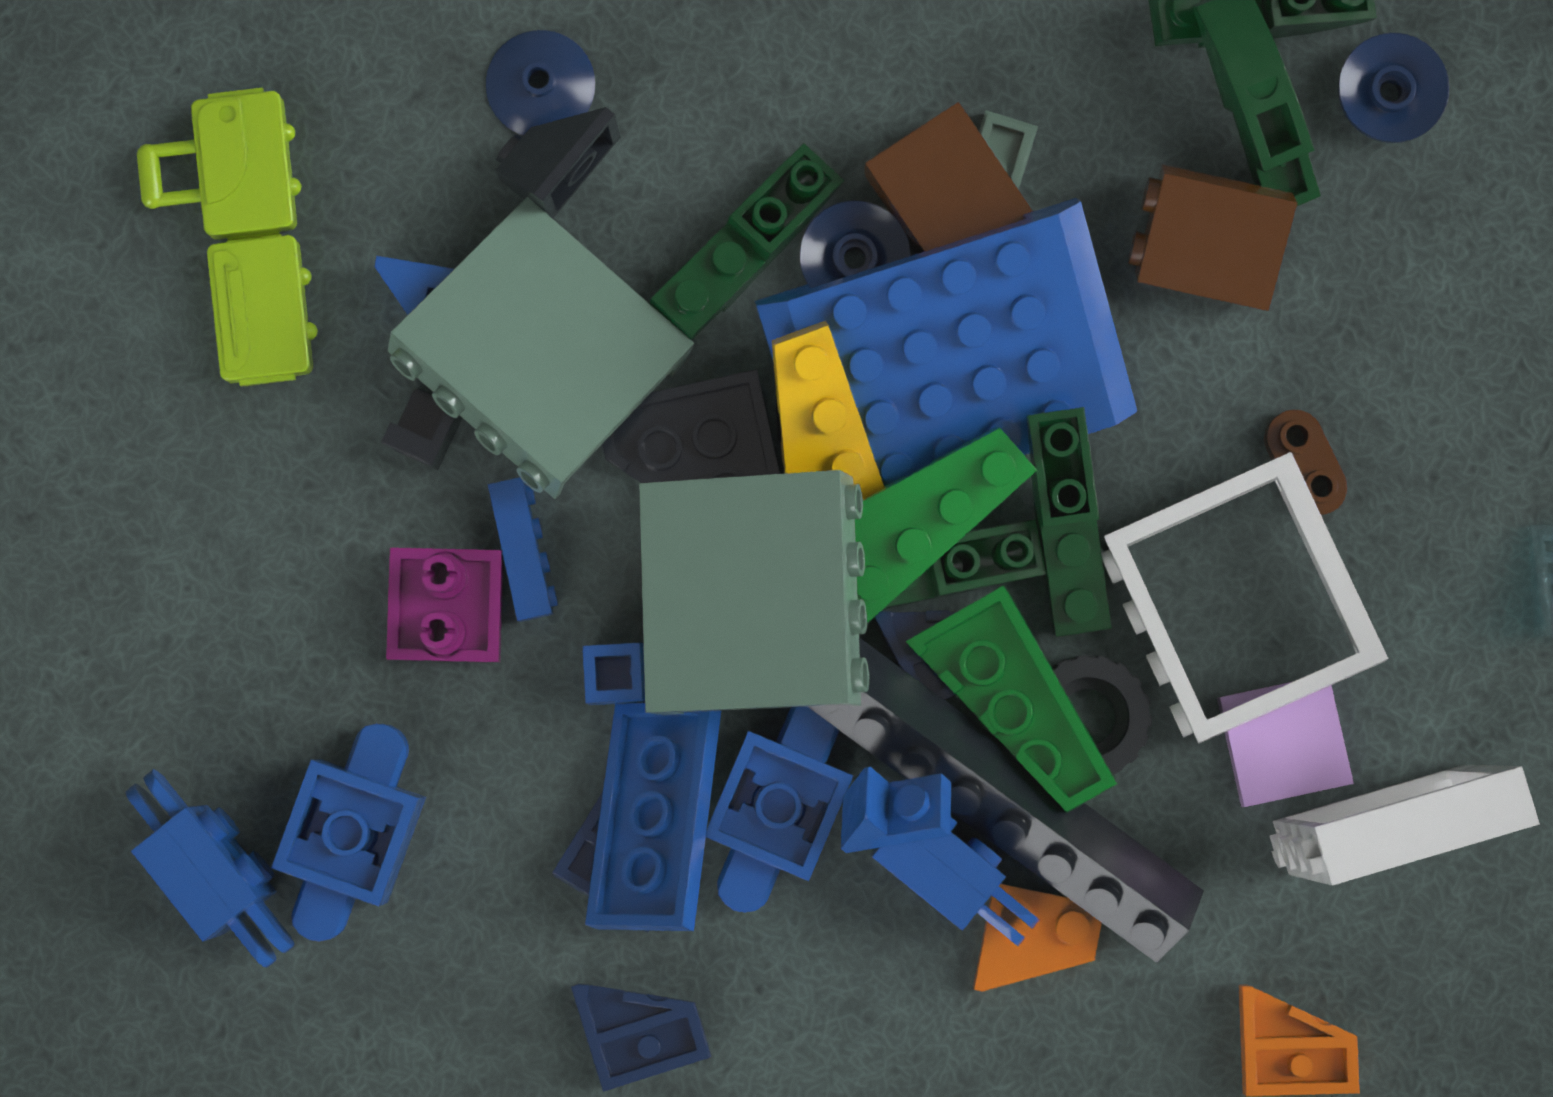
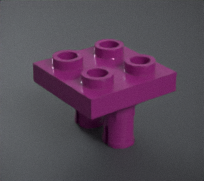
(445, 605)

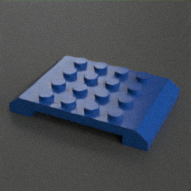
(970, 338)

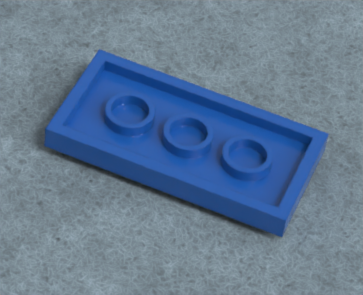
(653, 820)

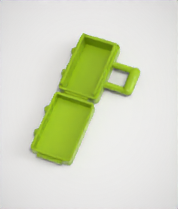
(248, 200)

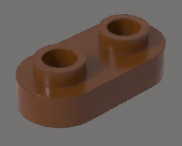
(1313, 458)

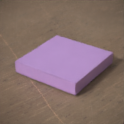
(1288, 749)

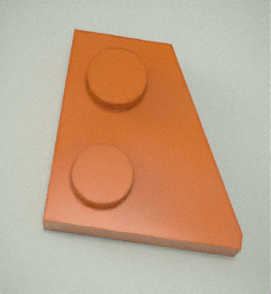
(1059, 940)
(1292, 1050)

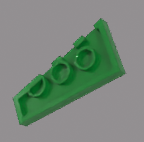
(930, 511)
(1009, 685)

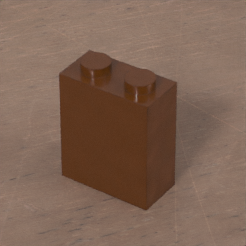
(945, 183)
(1212, 237)

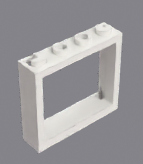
(1327, 562)
(1404, 823)

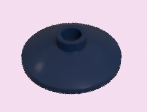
(1408, 66)
(566, 94)
(847, 228)

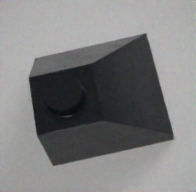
(557, 157)

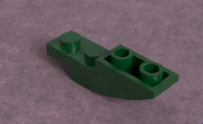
(1176, 22)
(1258, 95)
(747, 242)
(1068, 521)
(979, 562)

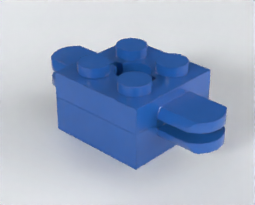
(777, 808)
(349, 832)
(207, 870)
(955, 879)

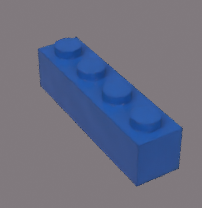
(521, 550)

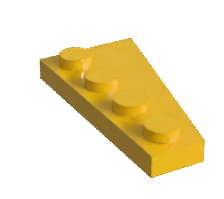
(818, 410)

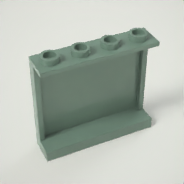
(537, 347)
(752, 592)

